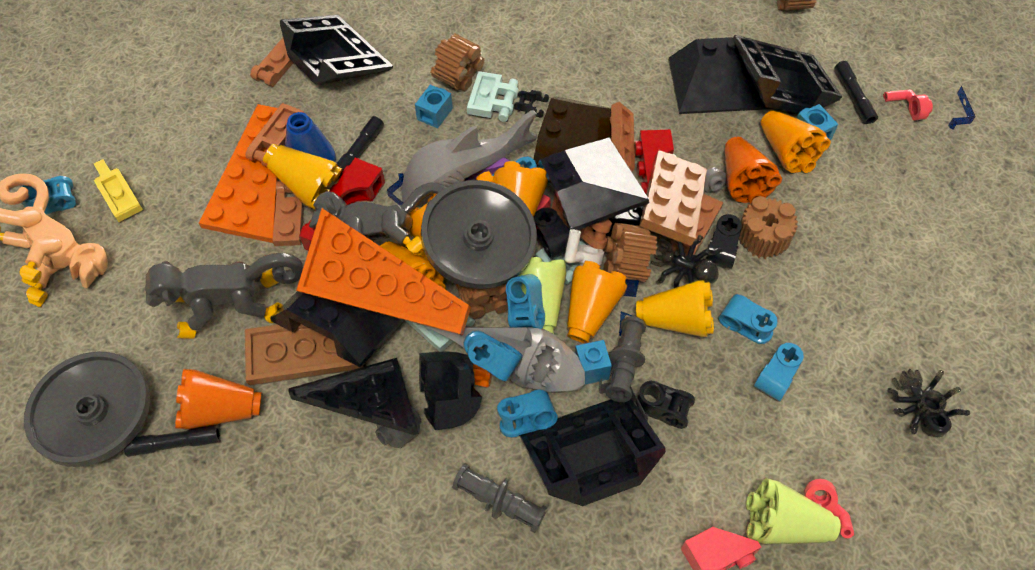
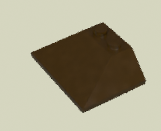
(570, 125)

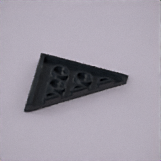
(366, 393)

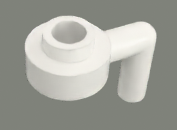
(582, 252)

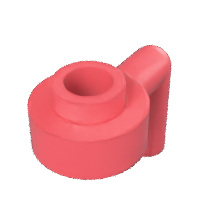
(919, 105)
(830, 502)

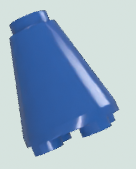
(306, 137)

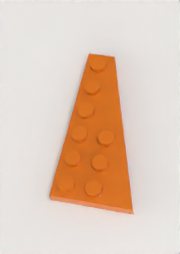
(247, 190)
(364, 275)

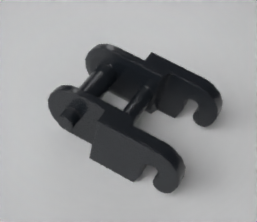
(532, 97)

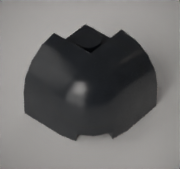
(448, 388)

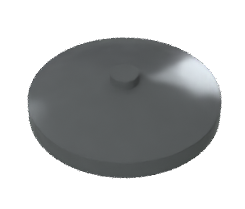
(478, 234)
(87, 409)

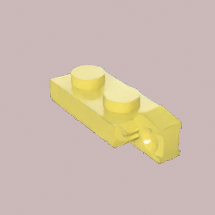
(116, 192)

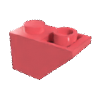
(719, 550)

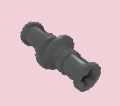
(625, 359)
(499, 498)

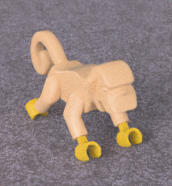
(49, 241)

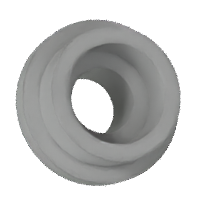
(714, 179)

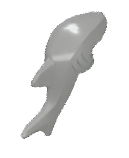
(458, 158)
(545, 362)

